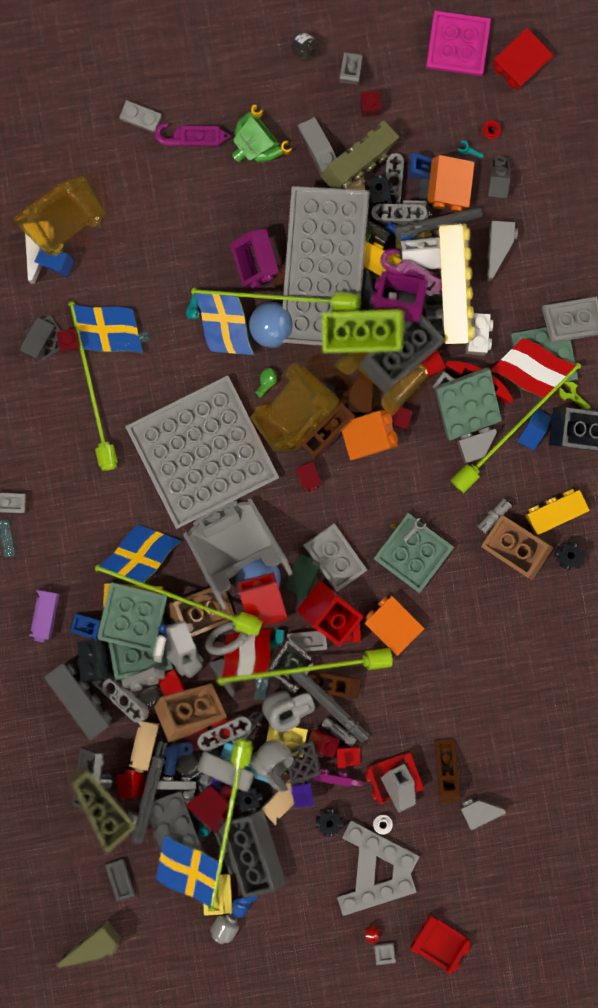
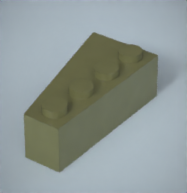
(360, 157)
(103, 813)

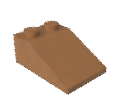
(517, 547)
(197, 618)
(189, 711)

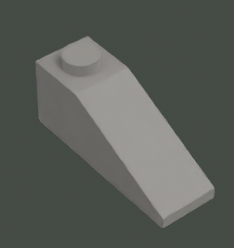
(317, 144)
(500, 240)

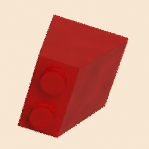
(329, 613)

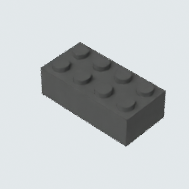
(390, 367)
(78, 699)
(174, 818)
(254, 854)

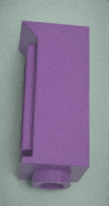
(44, 615)

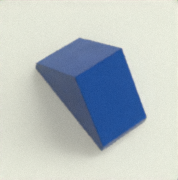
(419, 166)
(59, 264)
(534, 429)
(86, 626)

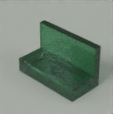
(302, 576)

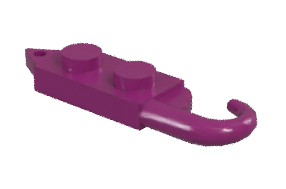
(193, 136)
(413, 270)
(340, 778)

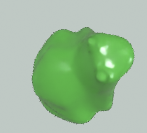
(268, 379)

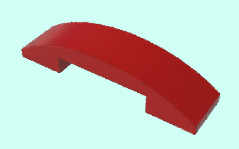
(458, 368)

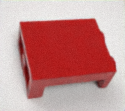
(521, 59)
(262, 599)
(380, 768)
(440, 944)

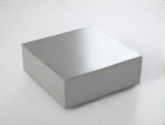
(384, 953)

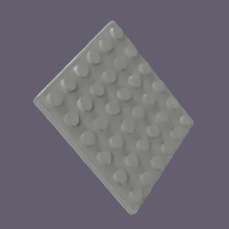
(202, 452)

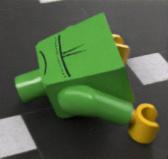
(256, 140)

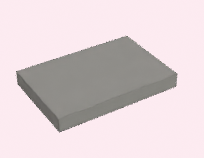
(572, 319)
(336, 557)

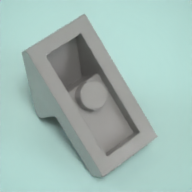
(350, 68)

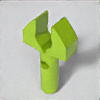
(574, 396)

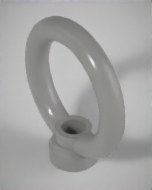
(225, 649)

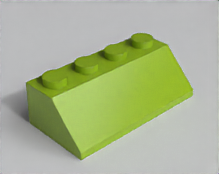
(362, 331)

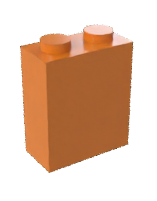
(450, 183)
(370, 435)
(393, 625)

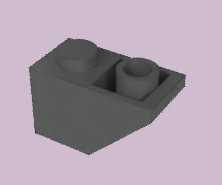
(499, 177)

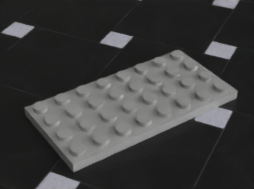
(322, 254)

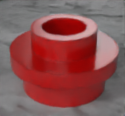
(494, 124)
(372, 934)

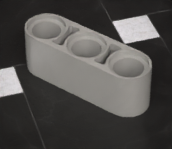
(224, 770)

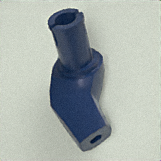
(173, 753)

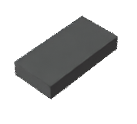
(120, 879)

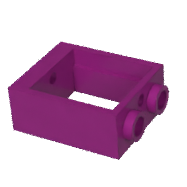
(264, 254)
(403, 283)

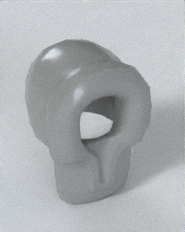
(286, 712)
(271, 761)

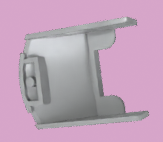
(229, 541)

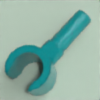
(469, 150)

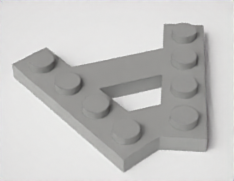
(370, 894)

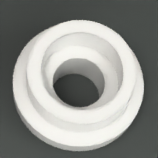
(380, 818)

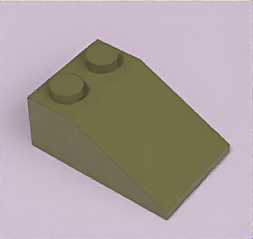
(97, 944)

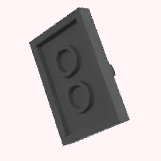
(93, 763)

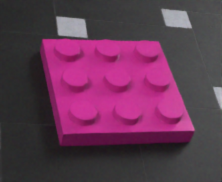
(458, 43)

